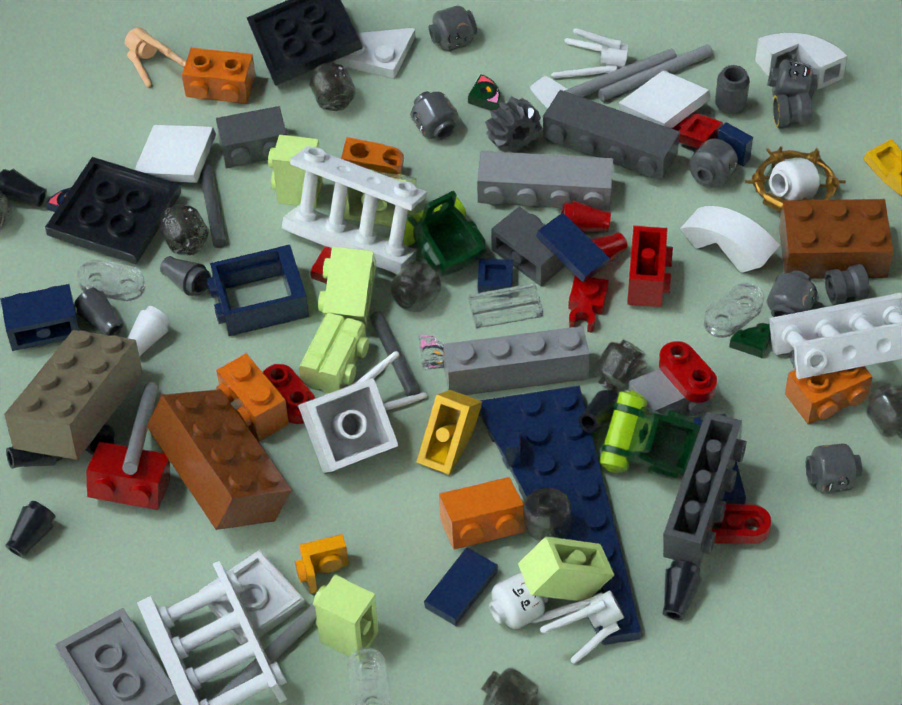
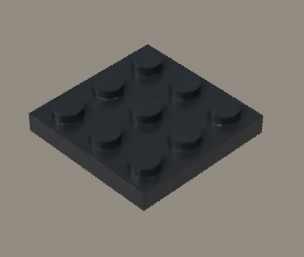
(302, 36)
(113, 210)

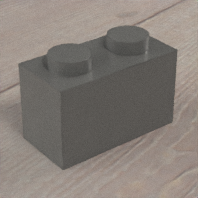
(249, 135)
(516, 240)

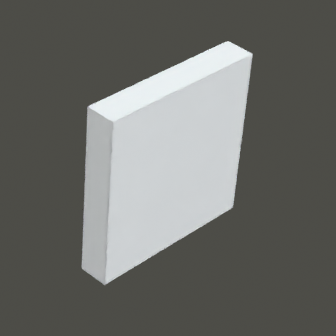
(665, 99)
(176, 152)
(265, 596)

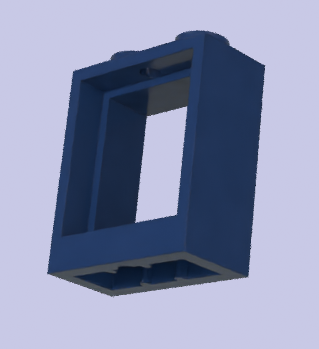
(254, 268)

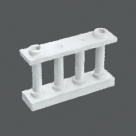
(333, 230)
(841, 335)
(174, 650)

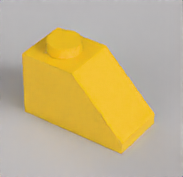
(448, 430)

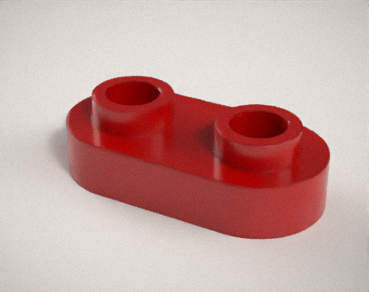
(684, 370)
(290, 388)
(735, 521)

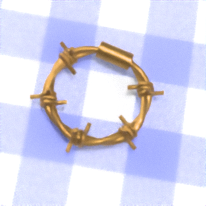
(778, 156)

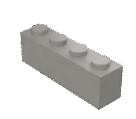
(544, 179)
(517, 361)

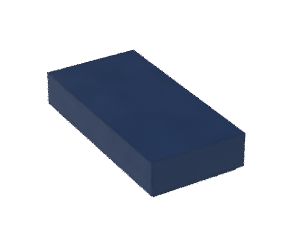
(572, 247)
(461, 586)

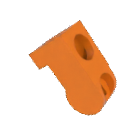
(373, 155)

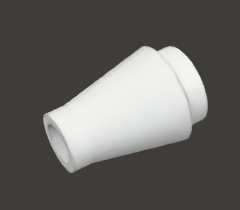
(149, 328)

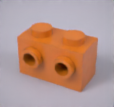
(218, 75)
(827, 393)
(253, 397)
(481, 513)

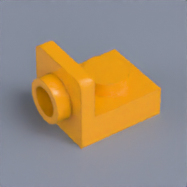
(321, 556)

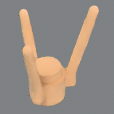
(145, 46)

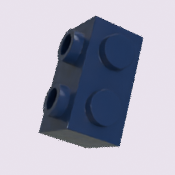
(39, 317)

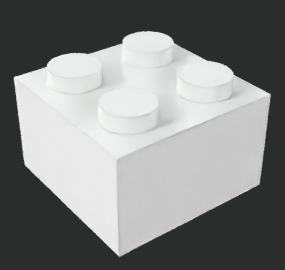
(348, 425)

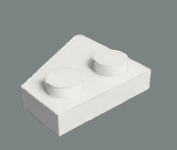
(381, 52)

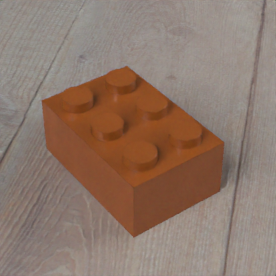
(835, 236)

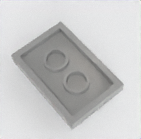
(115, 664)

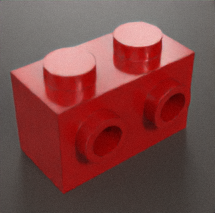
(648, 265)
(110, 483)

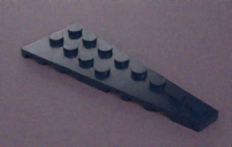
(565, 458)

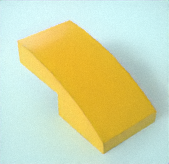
(887, 164)

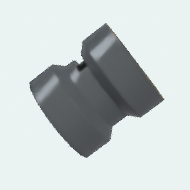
(792, 109)
(847, 284)

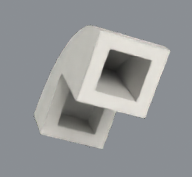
(824, 58)
(737, 235)

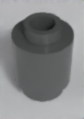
(732, 89)

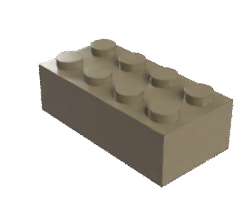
(74, 394)

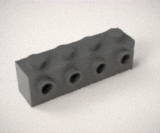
(610, 134)
(703, 488)

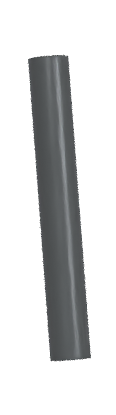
(212, 207)
(390, 346)

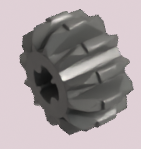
(513, 125)

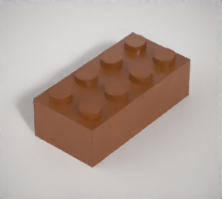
(218, 458)

